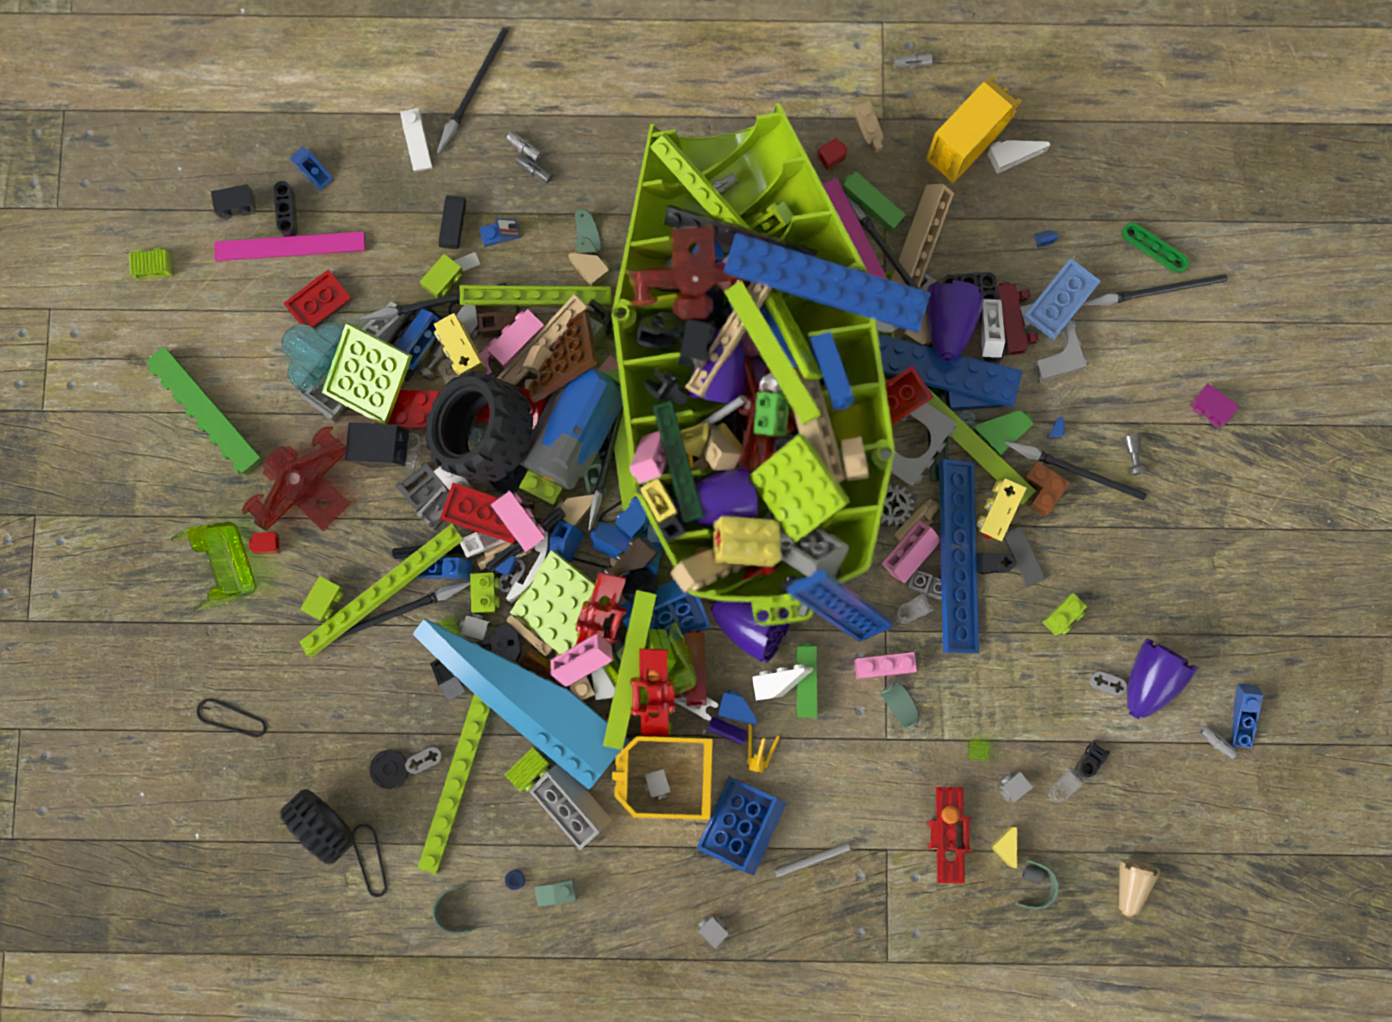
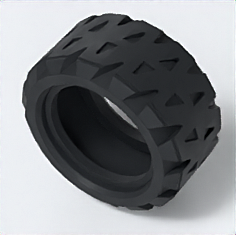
(506, 433)

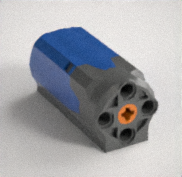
(573, 428)

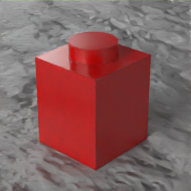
(832, 153)
(265, 543)

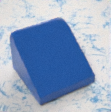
(1045, 238)
(1057, 430)
(507, 567)

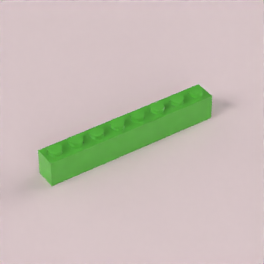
(205, 411)

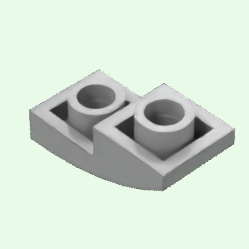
(927, 584)

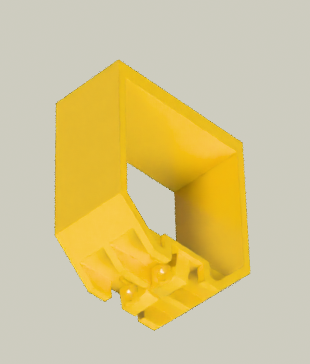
(971, 129)
(622, 777)

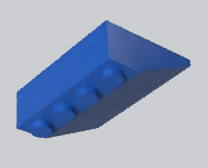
(673, 607)
(741, 826)

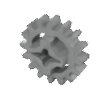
(902, 507)

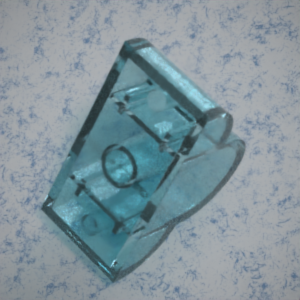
(310, 352)

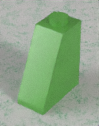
(1002, 429)

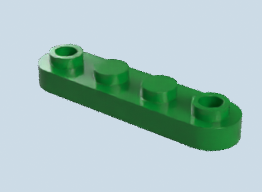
(1155, 247)

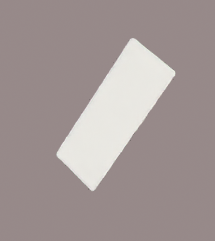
(468, 261)

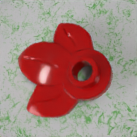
(754, 570)

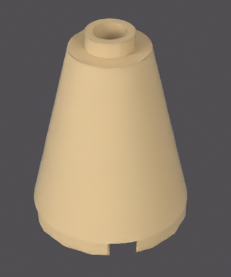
(1135, 885)

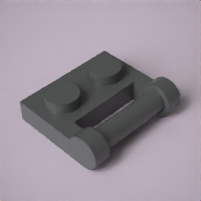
(422, 492)

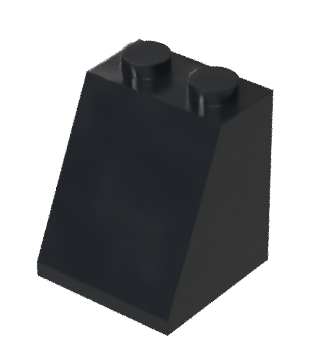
(377, 445)

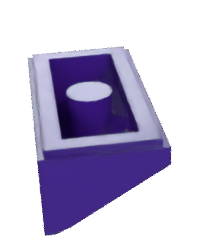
(727, 730)

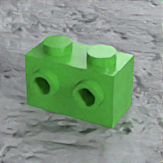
(771, 414)

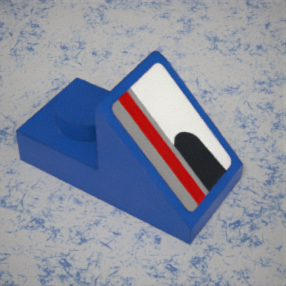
(500, 232)

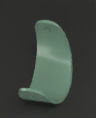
(587, 233)
(901, 704)
(1053, 893)
(436, 916)

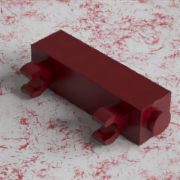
(1014, 332)
(696, 695)

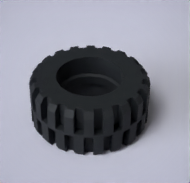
(317, 826)

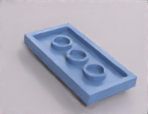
(1062, 299)

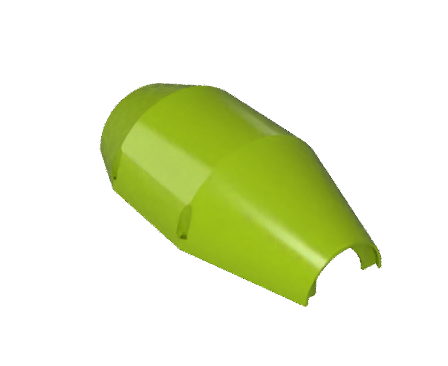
(769, 170)

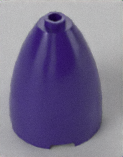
(952, 316)
(730, 379)
(725, 495)
(740, 627)
(1156, 679)

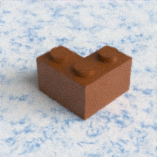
(1049, 487)

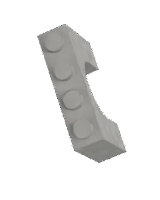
(1065, 363)
(939, 427)

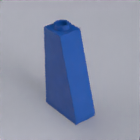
(832, 370)
(612, 541)

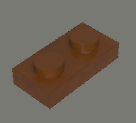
(538, 664)

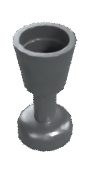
(437, 355)
(1133, 446)

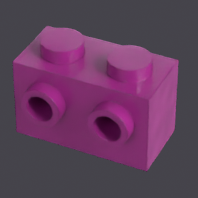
(1214, 405)

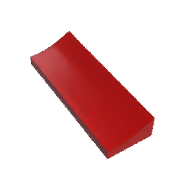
(906, 394)

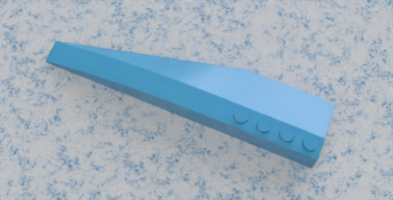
(534, 706)

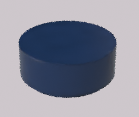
(515, 879)

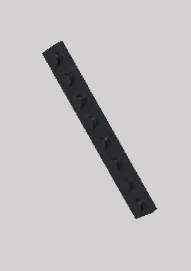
(725, 231)

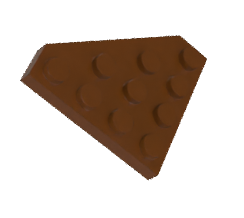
(571, 357)

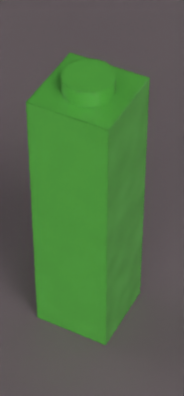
(873, 202)
(807, 688)

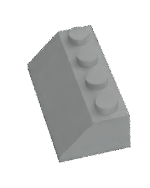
(816, 552)
(570, 806)

